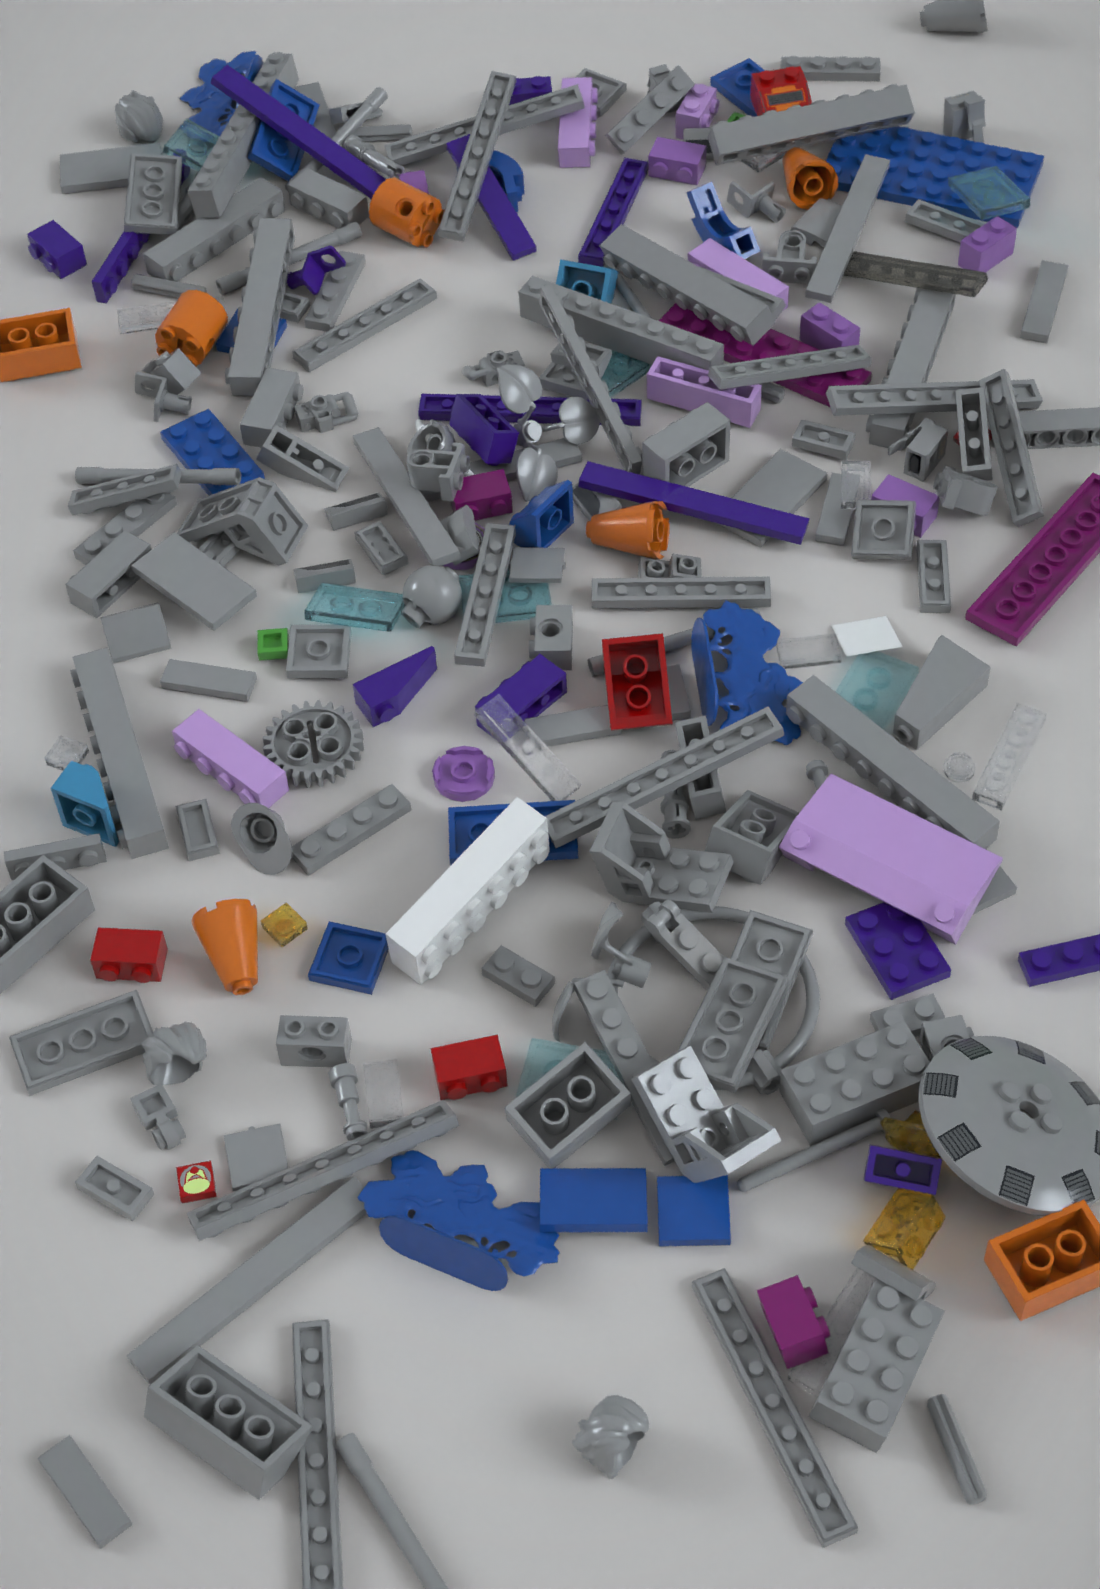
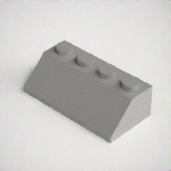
(226, 1421)

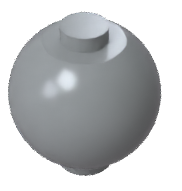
(431, 595)

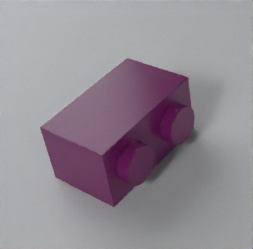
(485, 494)
(793, 1321)

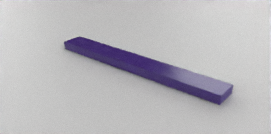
(297, 130)
(440, 407)
(694, 502)

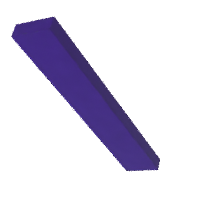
(497, 208)
(614, 209)

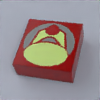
(196, 1182)

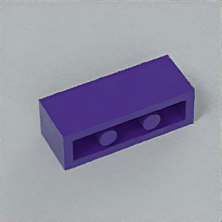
(483, 429)
(530, 689)

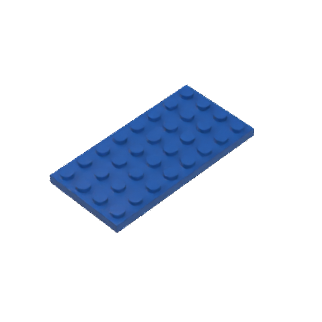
(925, 161)

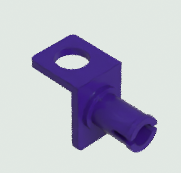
(315, 269)

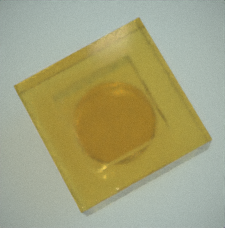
(284, 924)

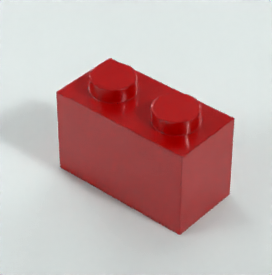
(129, 954)
(469, 1067)

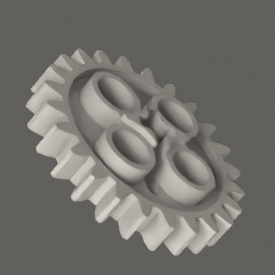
(336, 737)

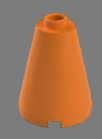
(808, 178)
(632, 529)
(230, 942)

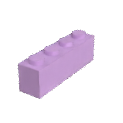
(577, 129)
(727, 263)
(692, 387)
(229, 760)

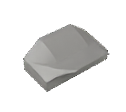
(462, 530)

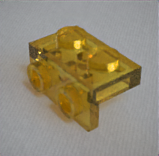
(909, 1135)
(906, 1226)

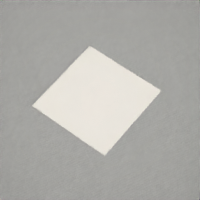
(866, 636)

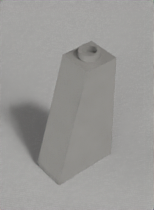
(940, 691)

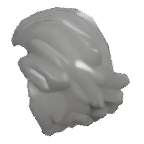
(138, 118)
(174, 1053)
(611, 1433)

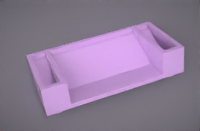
(891, 855)

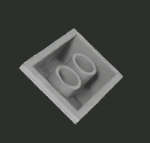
(752, 835)

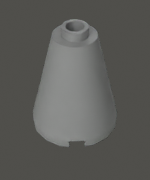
(954, 16)

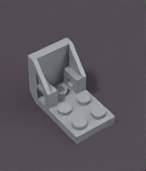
(252, 516)
(644, 868)
(695, 1125)

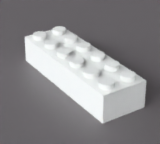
(469, 891)

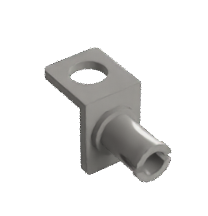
(759, 201)
(163, 399)

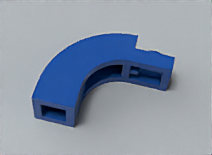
(509, 176)
(714, 224)

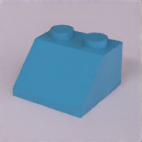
(588, 279)
(83, 802)

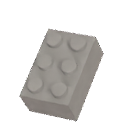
(688, 447)
(568, 1106)

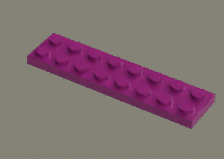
(769, 345)
(1042, 568)

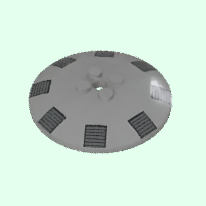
(975, 1123)

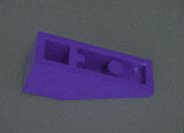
(392, 689)

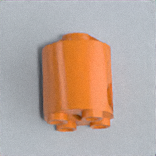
(406, 212)
(192, 326)

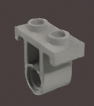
(790, 260)
(439, 470)
(964, 491)

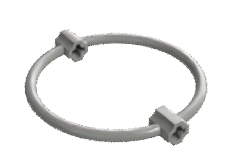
(763, 1068)

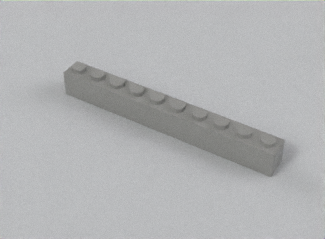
(228, 159)

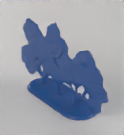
(211, 99)
(749, 678)
(456, 1207)

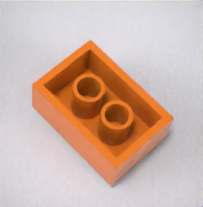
(38, 345)
(1047, 1260)

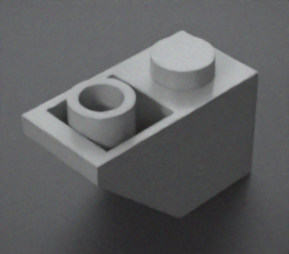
(176, 368)

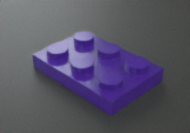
(897, 949)

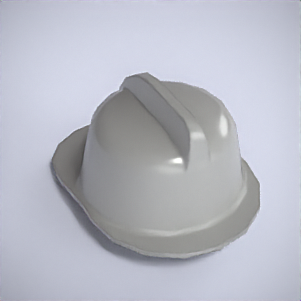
(262, 837)

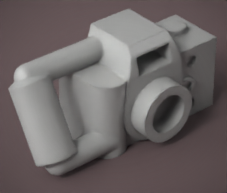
(343, 113)
(488, 365)
(324, 412)

